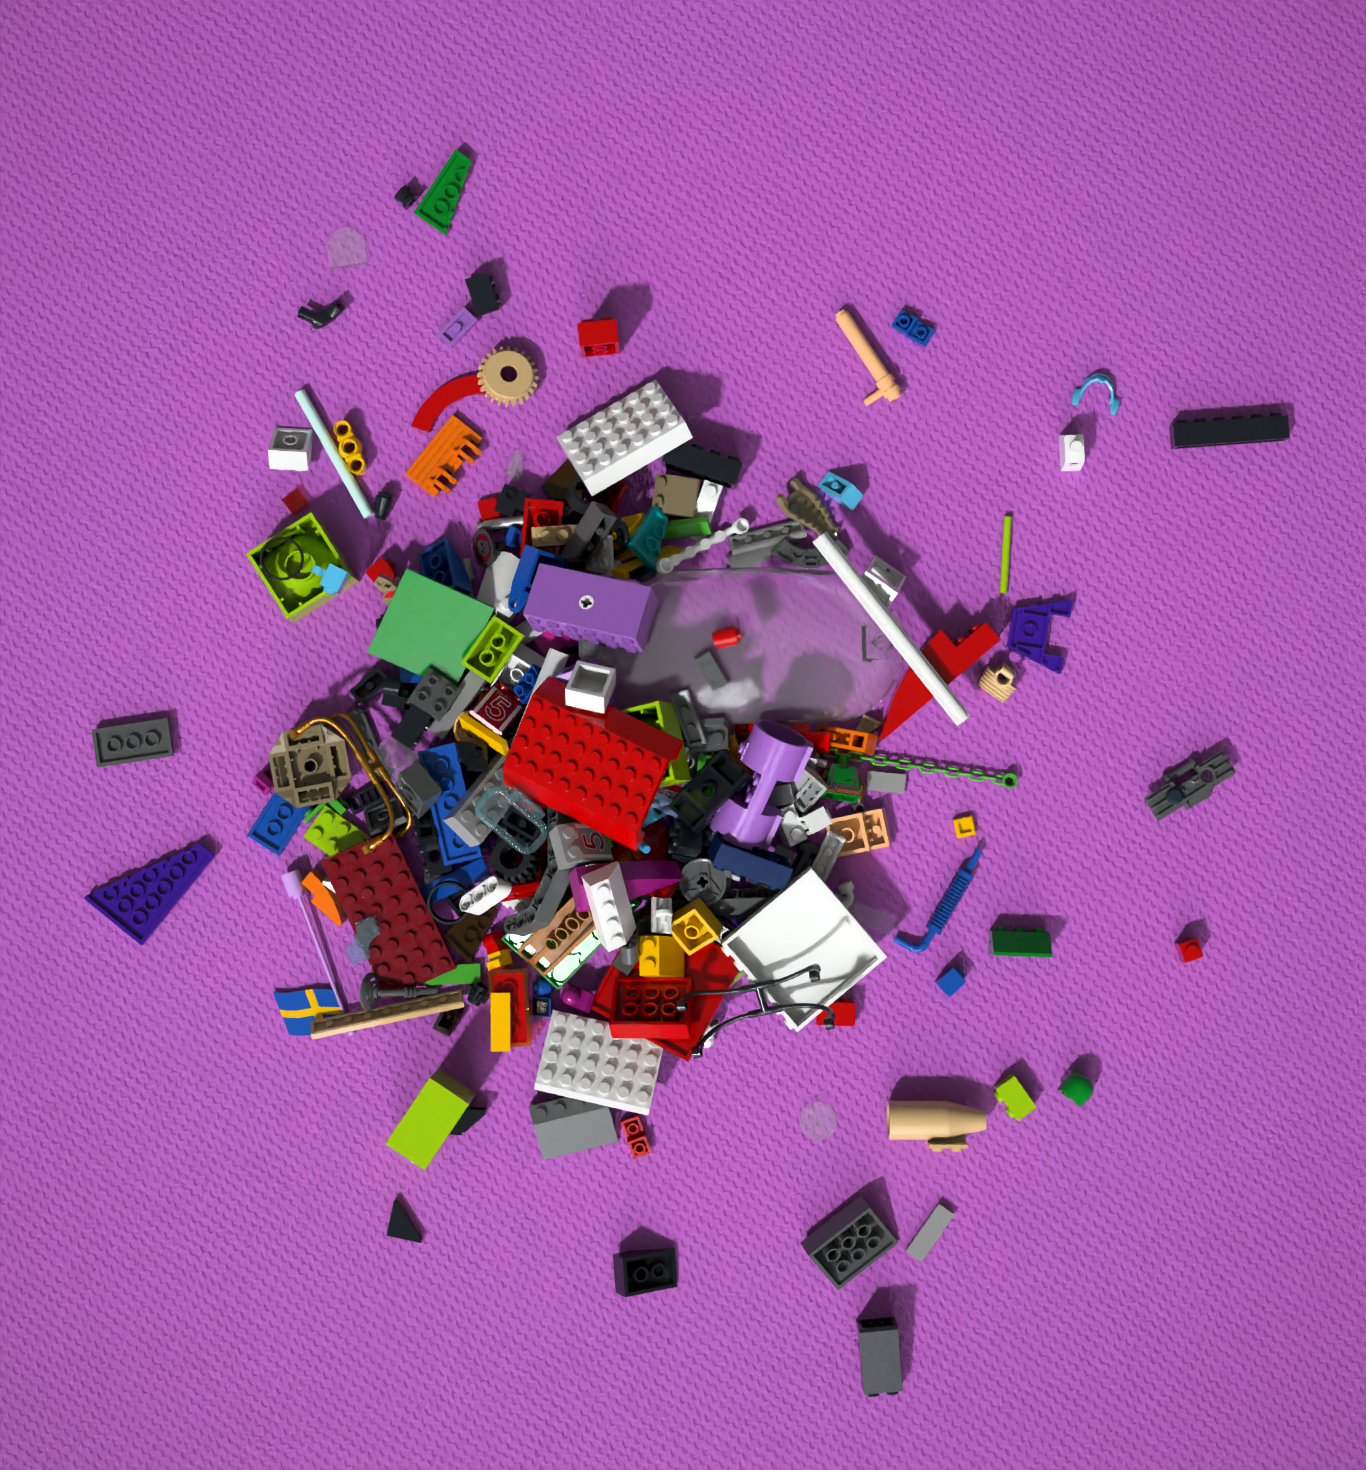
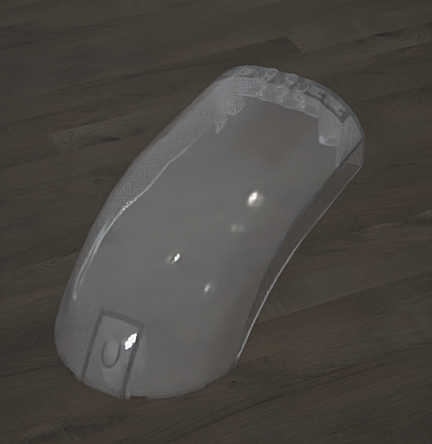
(801, 655)

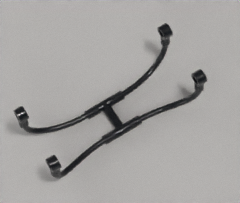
(814, 974)

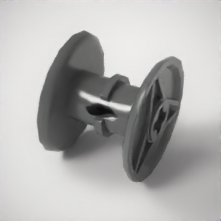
(703, 881)

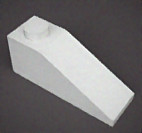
(707, 503)

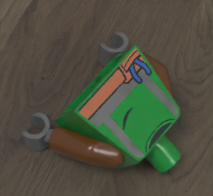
(843, 784)

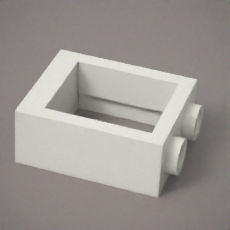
(890, 581)

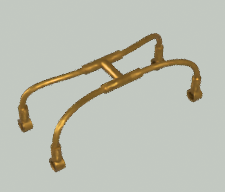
(368, 768)

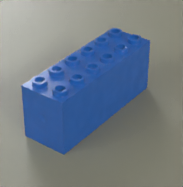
(454, 783)

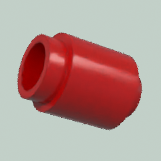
(726, 636)

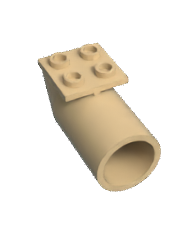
(937, 1122)

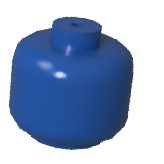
(542, 987)

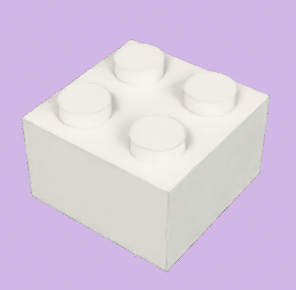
(590, 686)

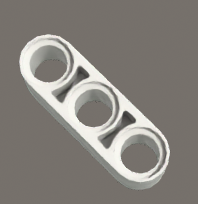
(485, 895)

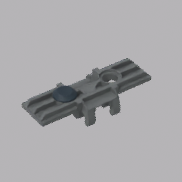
(1194, 790)

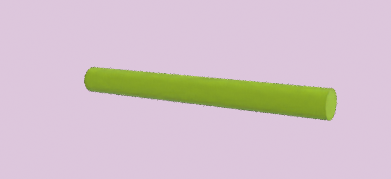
(1005, 554)

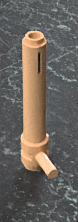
(884, 380)

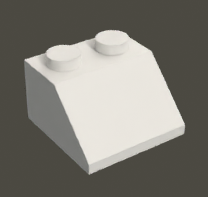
(290, 449)

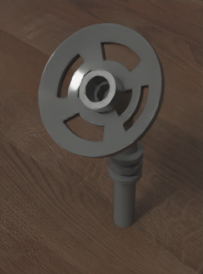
(376, 991)

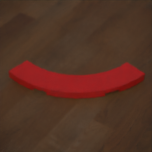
(443, 398)

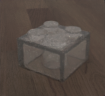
(395, 757)

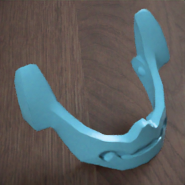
(1101, 378)

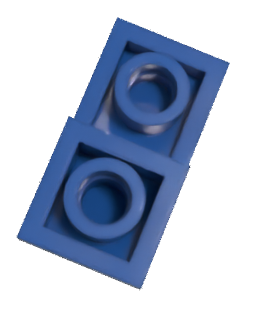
(913, 329)

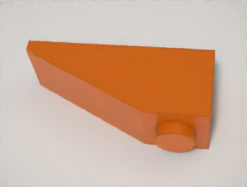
(850, 739)

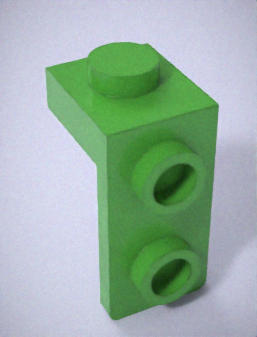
(339, 805)

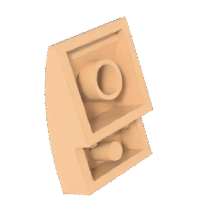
(863, 831)

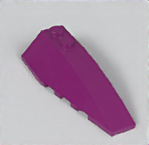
(638, 876)

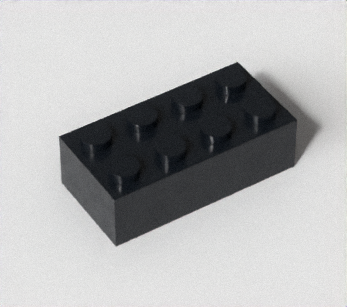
(704, 464)

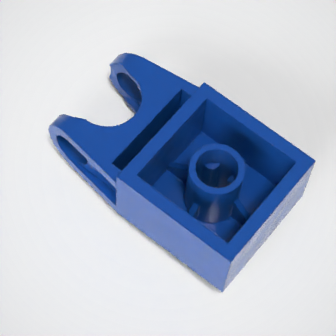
(526, 573)

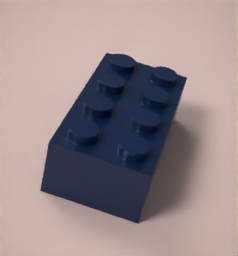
(755, 863)

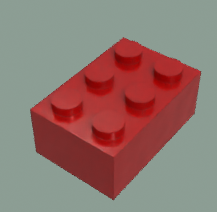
(598, 337)

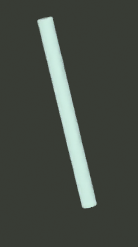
(334, 454)

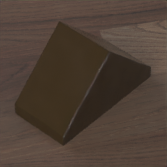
(447, 1021)

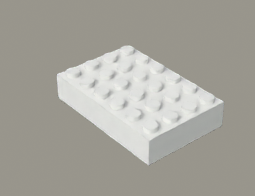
(624, 437)
(591, 1066)

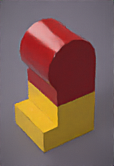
(496, 950)

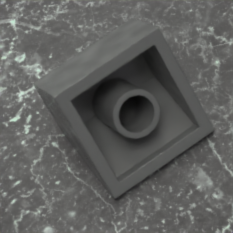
(418, 788)

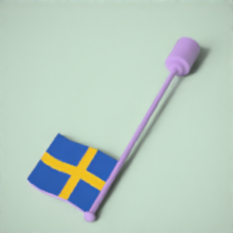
(311, 1004)

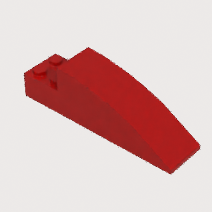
(949, 662)

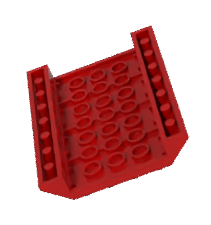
(589, 763)

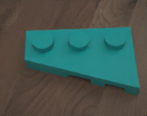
(648, 536)

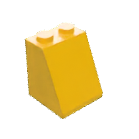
(660, 957)

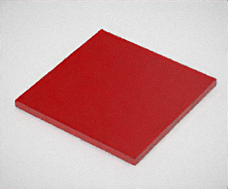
(709, 971)

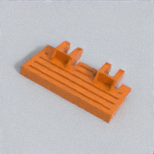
(443, 455)

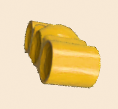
(344, 441)

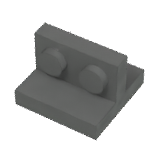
(718, 735)
(379, 820)

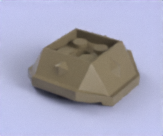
(290, 772)

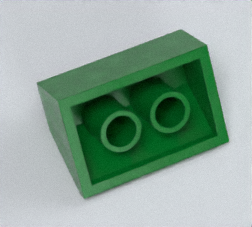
(1019, 942)

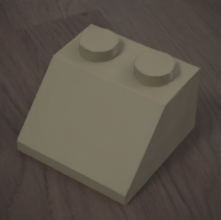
(676, 495)

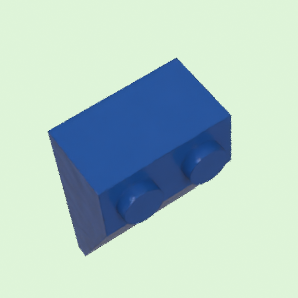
(444, 566)

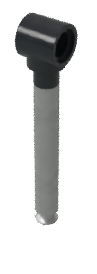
(516, 521)

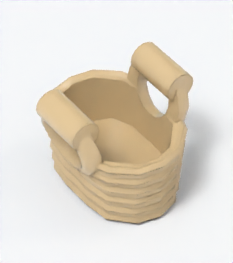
(993, 685)

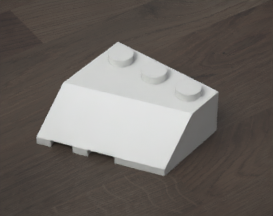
(497, 585)

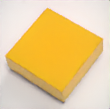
(964, 826)

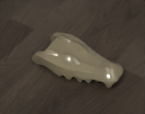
(806, 509)

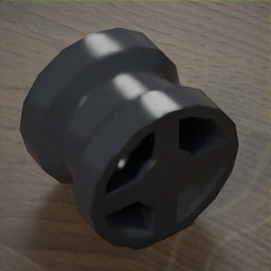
(406, 197)

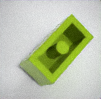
(1014, 1096)

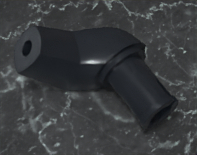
(323, 317)

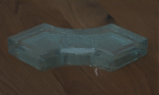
(366, 931)

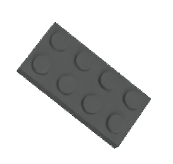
(132, 742)

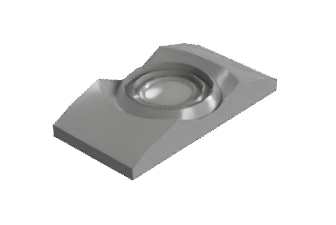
(807, 790)

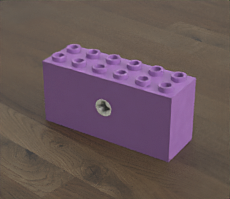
(591, 608)

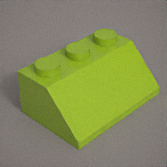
(492, 649)

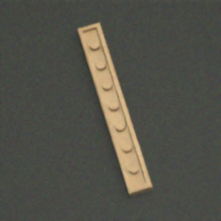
(387, 1014)

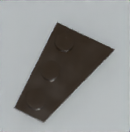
(469, 933)

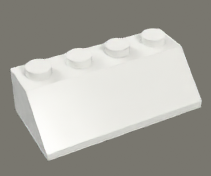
(609, 906)

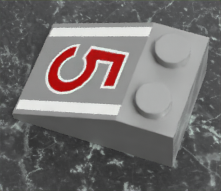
(579, 846)

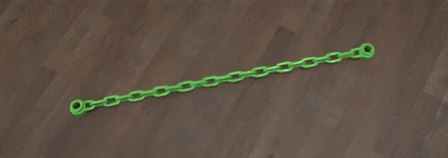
(921, 767)

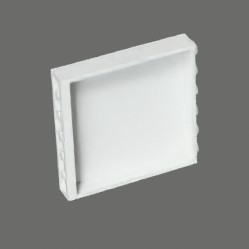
(801, 929)

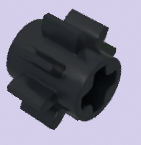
(477, 993)

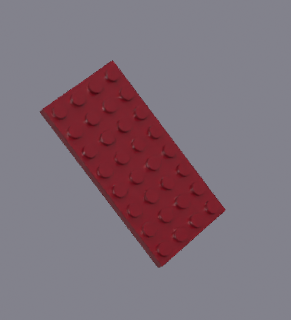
(384, 886)

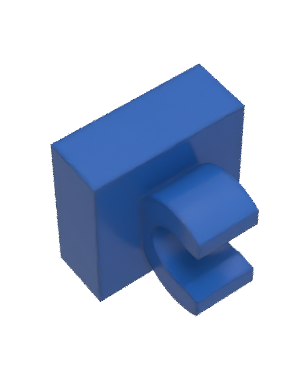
(512, 538)

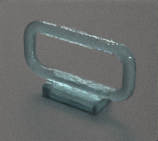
(523, 805)

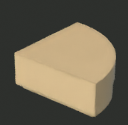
(867, 724)

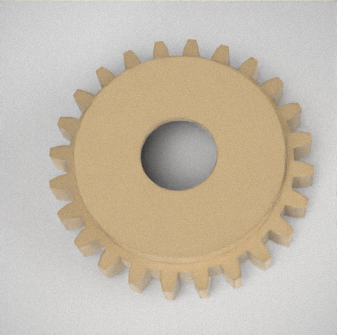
(502, 390)

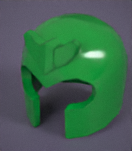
(1077, 1087)

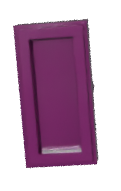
(577, 997)

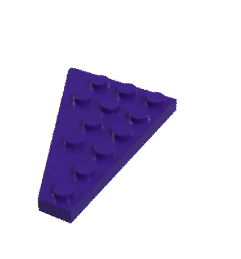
(147, 897)

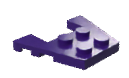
(1029, 632)

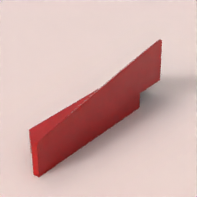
(819, 738)

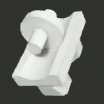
(661, 915)

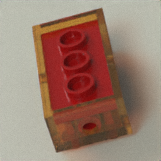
(517, 982)

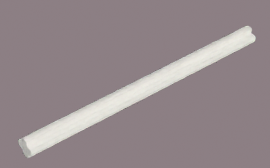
(891, 628)

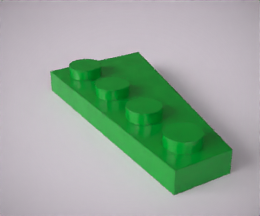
(441, 199)

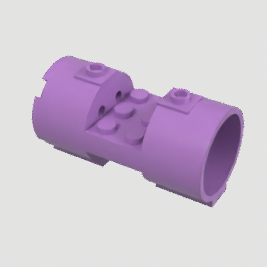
(773, 755)

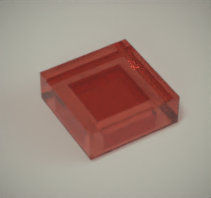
(295, 501)

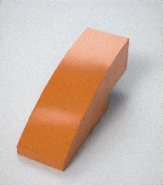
(324, 898)

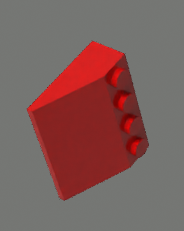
(649, 1009)

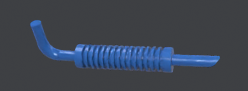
(946, 906)

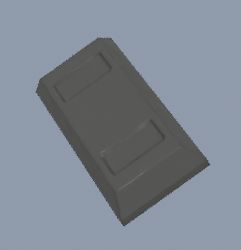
(712, 669)

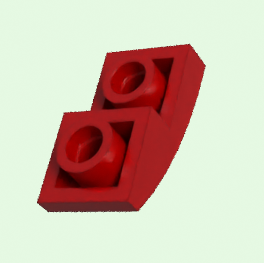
(635, 1136)

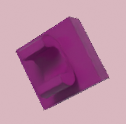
(262, 782)

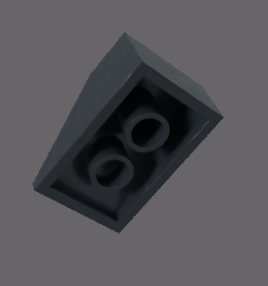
(644, 1271)

